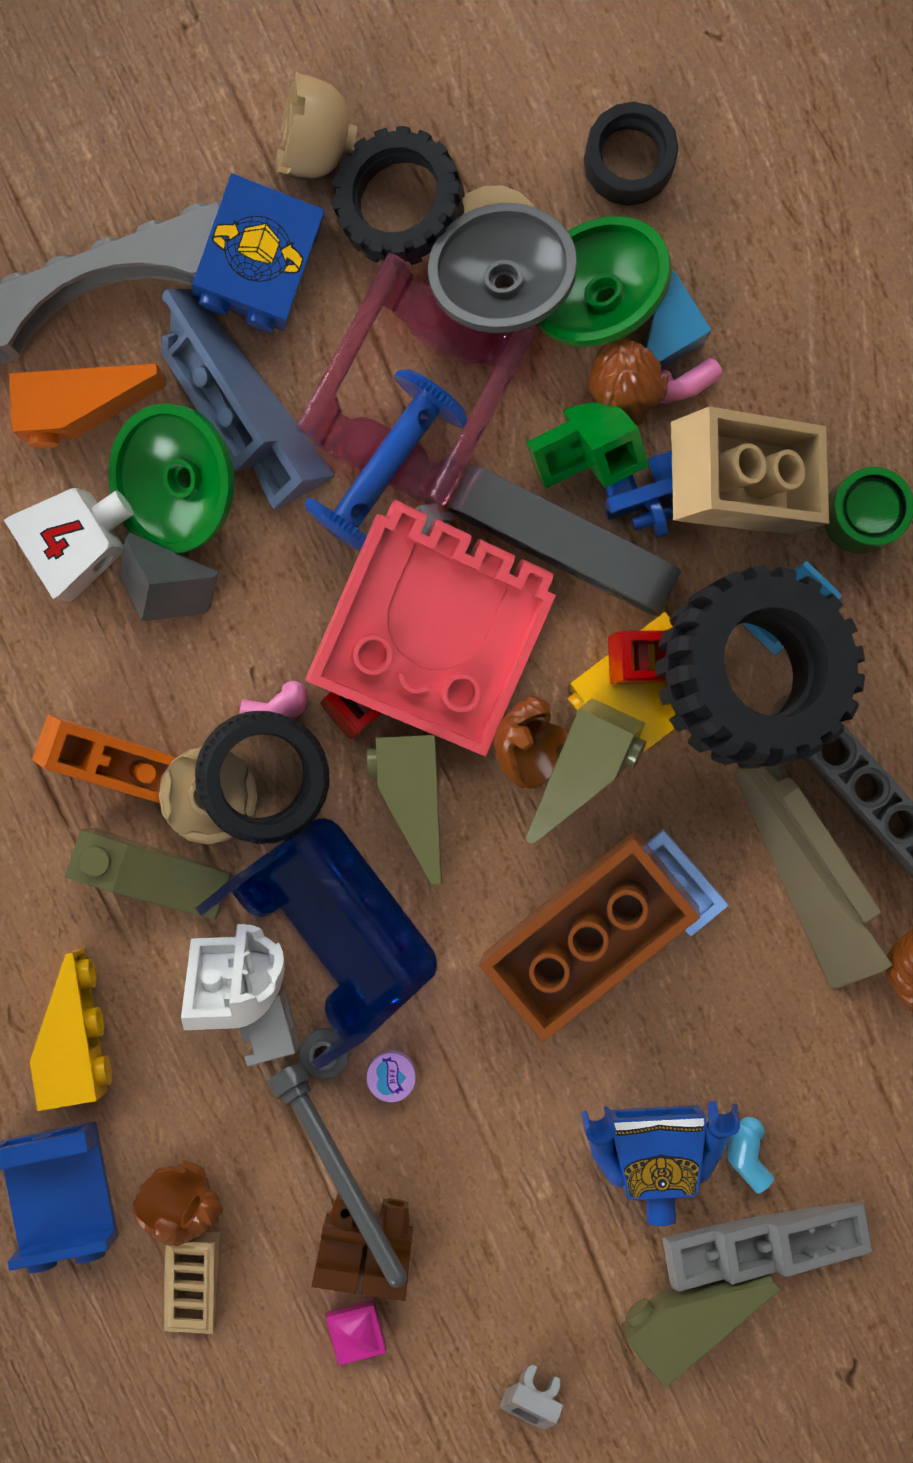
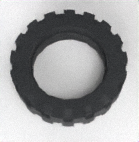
(377, 154)

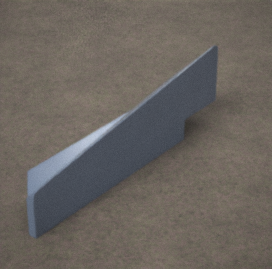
(239, 403)

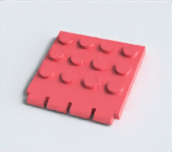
(433, 628)

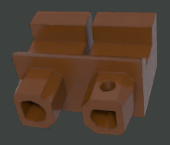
(343, 1245)

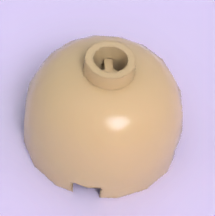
(314, 129)

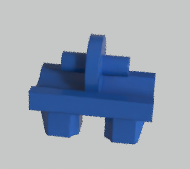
(626, 498)

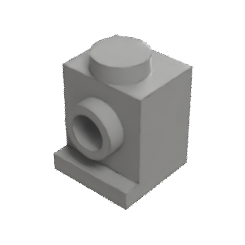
(272, 1034)

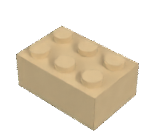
(749, 471)

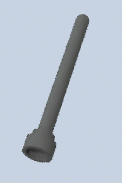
(293, 1088)

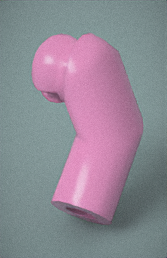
(692, 381)
(289, 701)

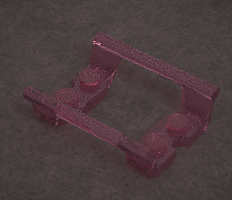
(359, 438)

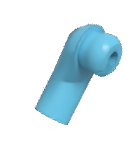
(744, 1152)

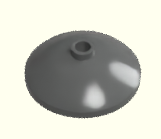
(499, 249)

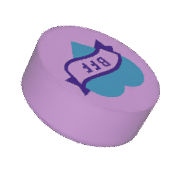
(391, 1076)

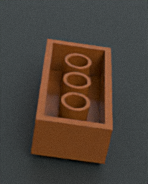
(589, 936)

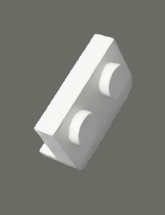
(231, 979)

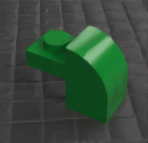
(590, 438)

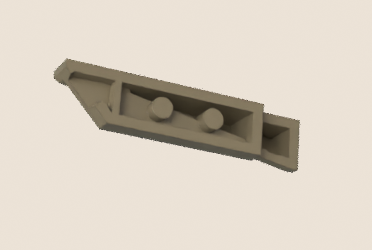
(816, 877)

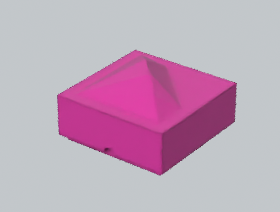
(356, 1332)

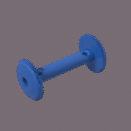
(427, 404)

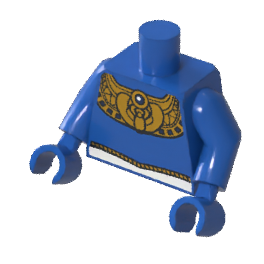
(660, 1152)

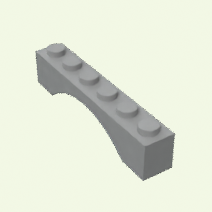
(156, 251)

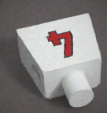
(71, 538)

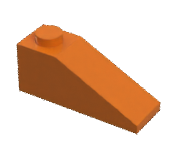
(73, 401)
(101, 758)

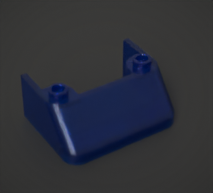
(345, 921)

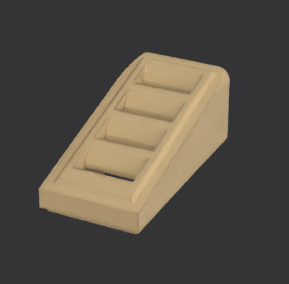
(204, 1245)

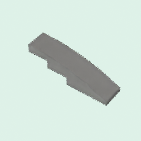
(767, 1244)

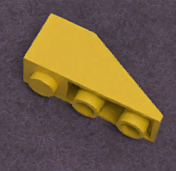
(68, 1053)

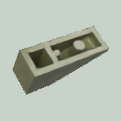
(592, 757)
(410, 788)
(143, 872)
(683, 1326)

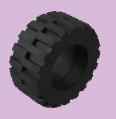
(820, 657)

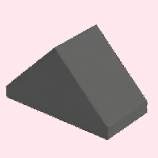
(164, 581)

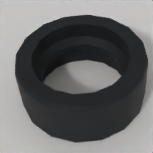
(640, 118)

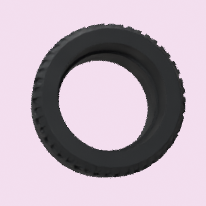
(302, 809)

